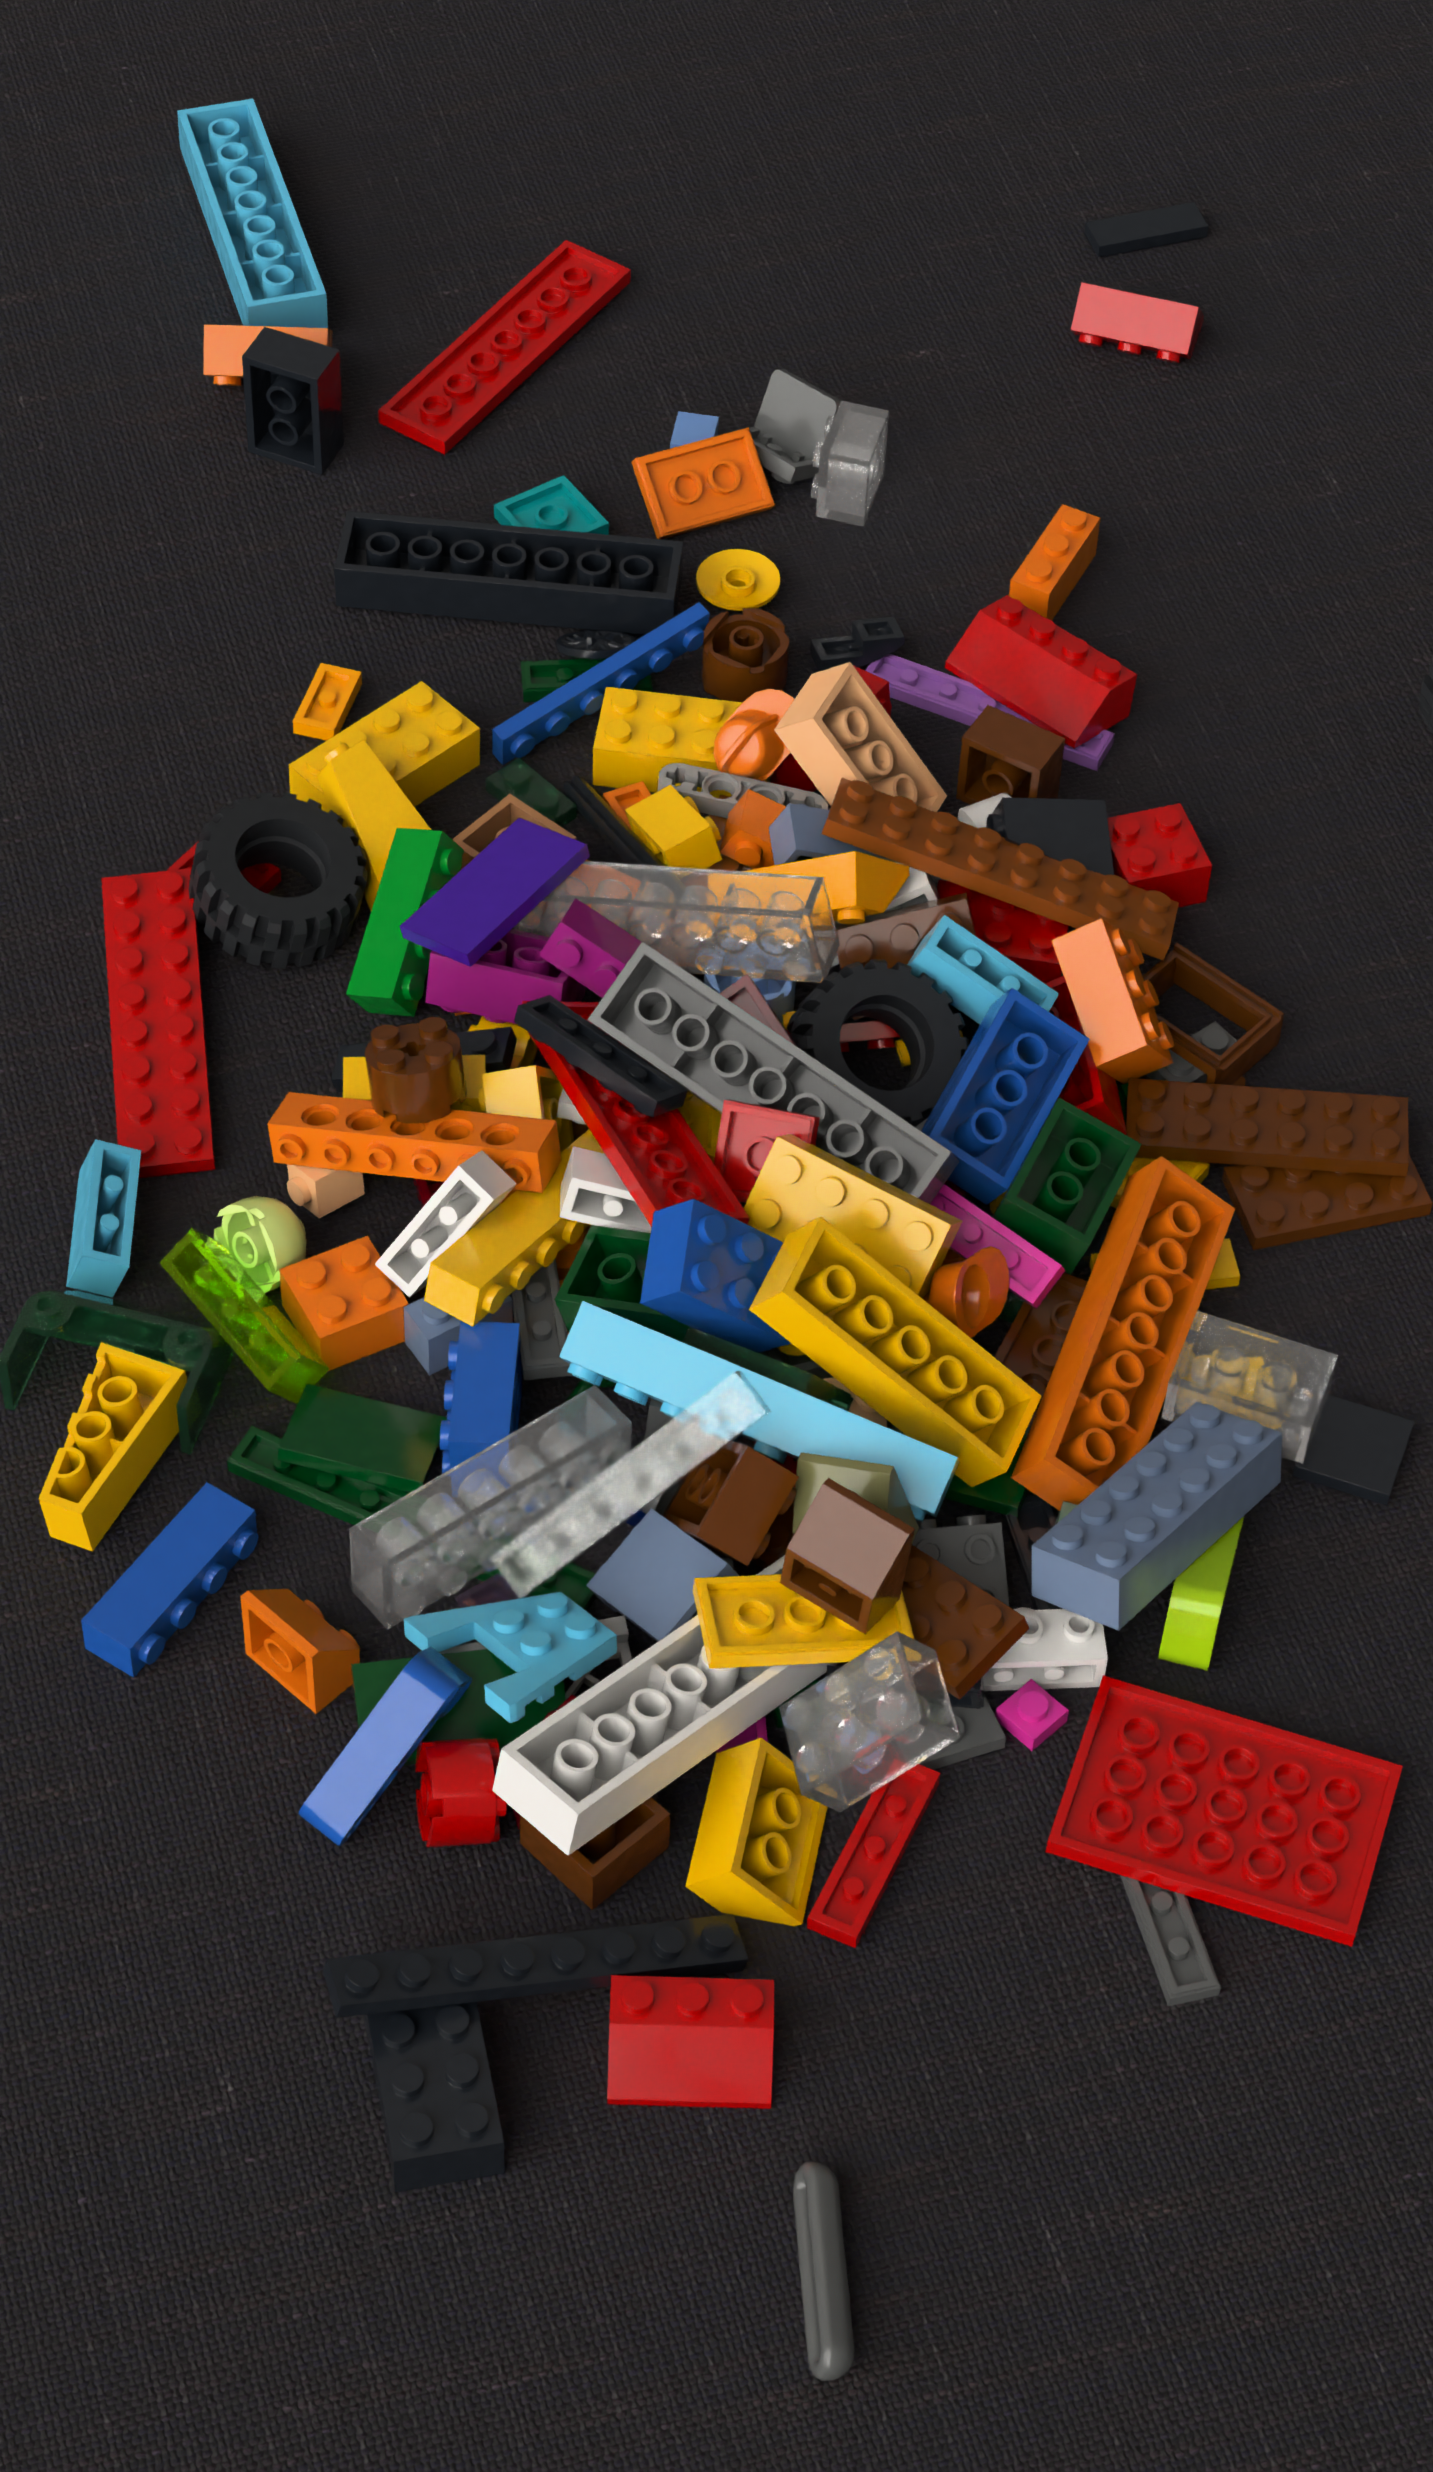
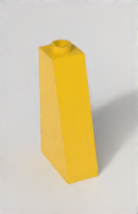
(369, 803)

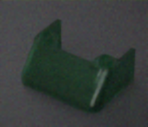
(131, 1327)

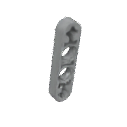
(709, 780)

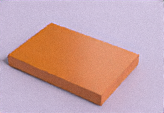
(703, 483)

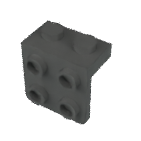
(791, 426)
(968, 1549)

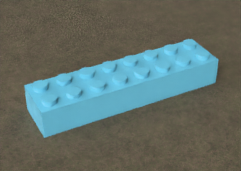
(251, 216)
(677, 1375)

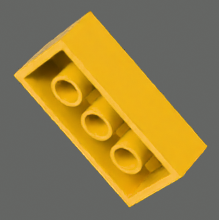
(650, 730)
(415, 738)
(882, 1220)

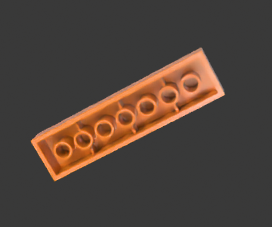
(1125, 1334)

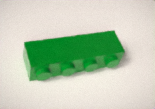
(388, 967)

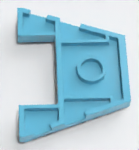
(534, 1635)

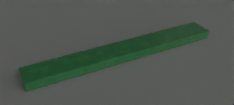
(357, 1500)

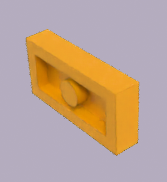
(327, 702)

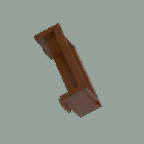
(1228, 998)

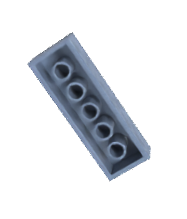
(1156, 1515)

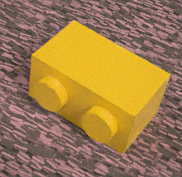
(675, 830)

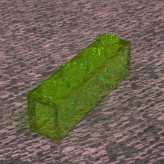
(244, 1315)

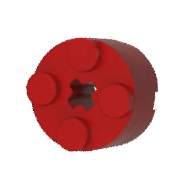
(457, 1793)

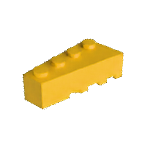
(110, 1444)

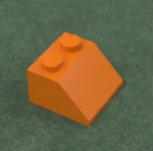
(298, 1646)

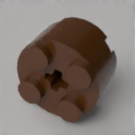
(744, 654)
(415, 1070)

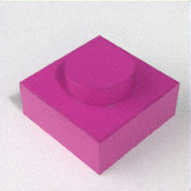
(1031, 1714)

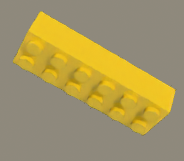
(895, 1351)

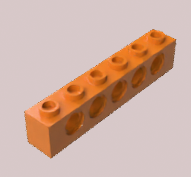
(355, 1138)

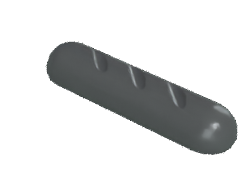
(823, 2271)

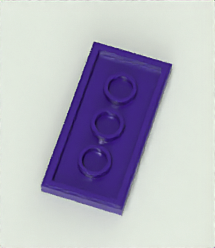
(494, 891)

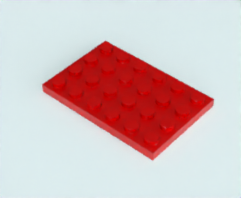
(1225, 1810)

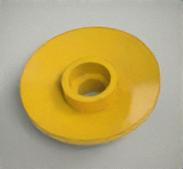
(738, 579)

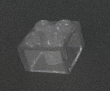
(850, 463)

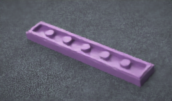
(965, 702)

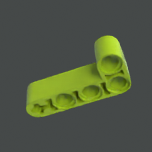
(1198, 1604)

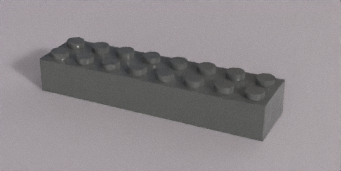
(731, 1055)

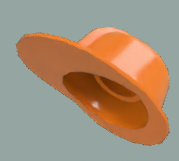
(748, 740)
(971, 1290)

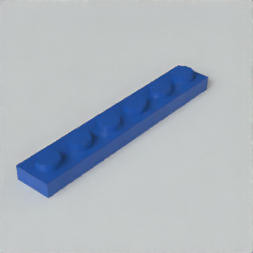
(586, 692)

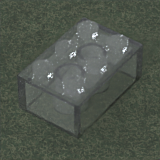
(1252, 1378)
(869, 1722)

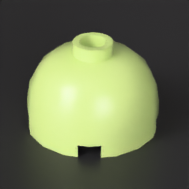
(262, 1238)

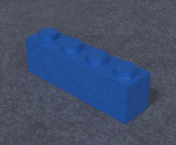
(170, 1580)

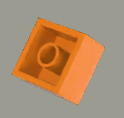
(344, 1303)

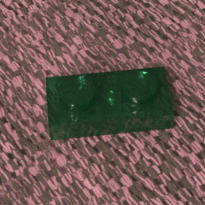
(533, 790)

